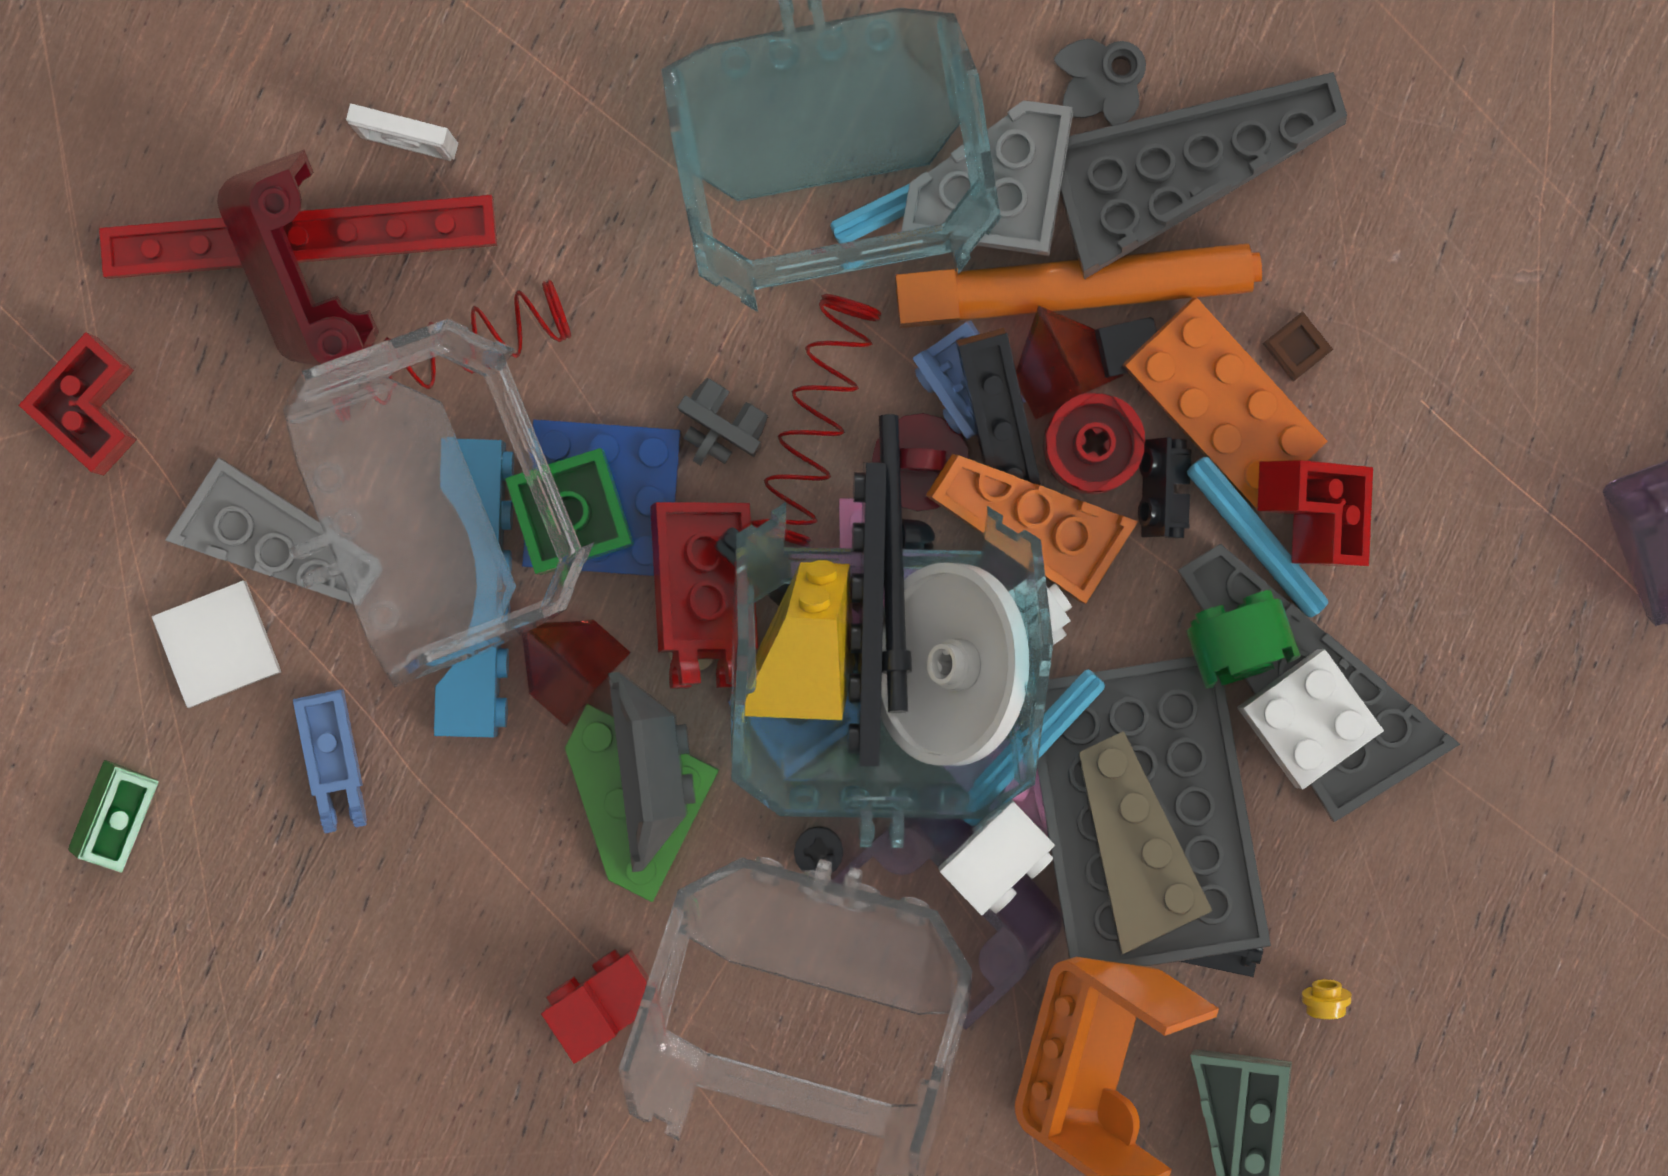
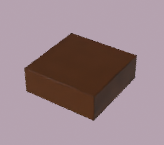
(1297, 346)

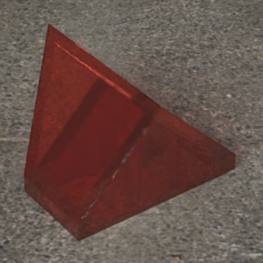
(1058, 362)
(569, 664)

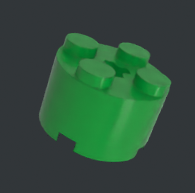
(1242, 640)

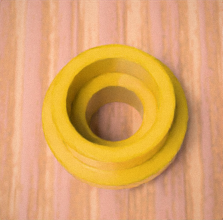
(1326, 999)

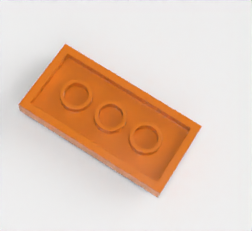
(1221, 398)

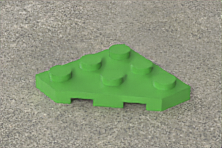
(596, 770)

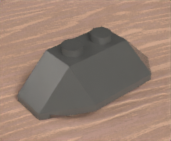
(649, 768)

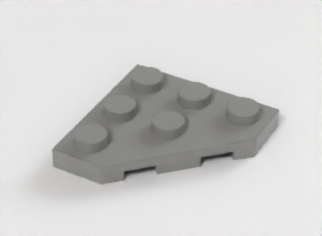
(1028, 172)

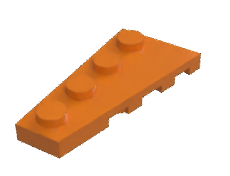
(1074, 535)

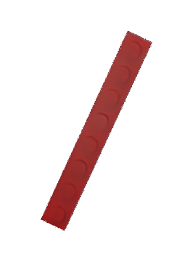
(312, 235)

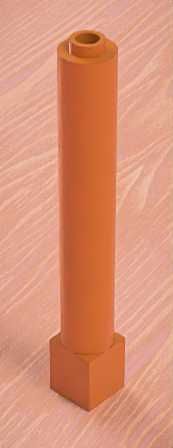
(1059, 286)

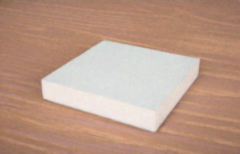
(402, 132)
(216, 644)

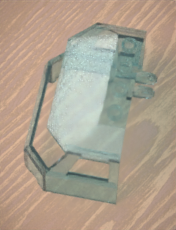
(824, 111)
(805, 763)

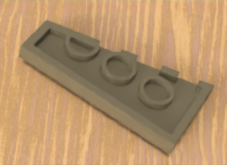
(1141, 858)

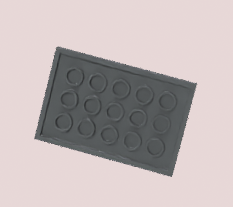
(1193, 767)

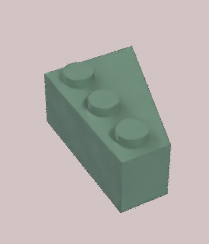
(1243, 1110)

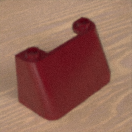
(254, 212)

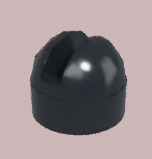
(917, 535)

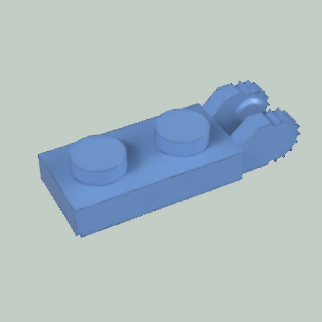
(330, 755)

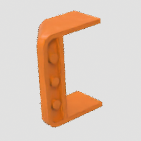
(1078, 1057)

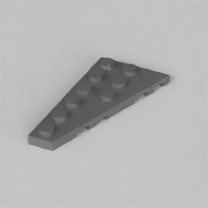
(1161, 169)
(1408, 735)

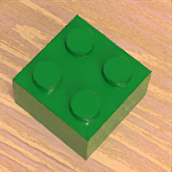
(590, 502)

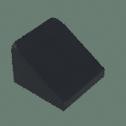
(1120, 342)

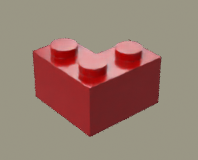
(71, 400)
(1328, 508)
(599, 1007)

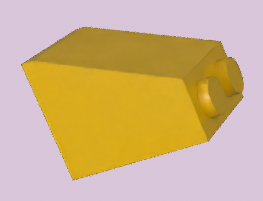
(807, 648)

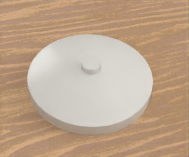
(965, 665)

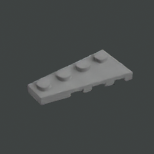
(253, 528)

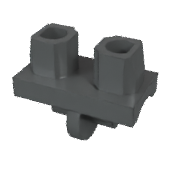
(703, 409)

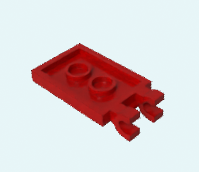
(695, 586)

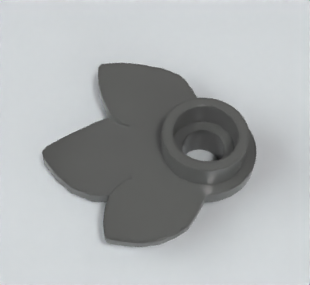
(1095, 83)

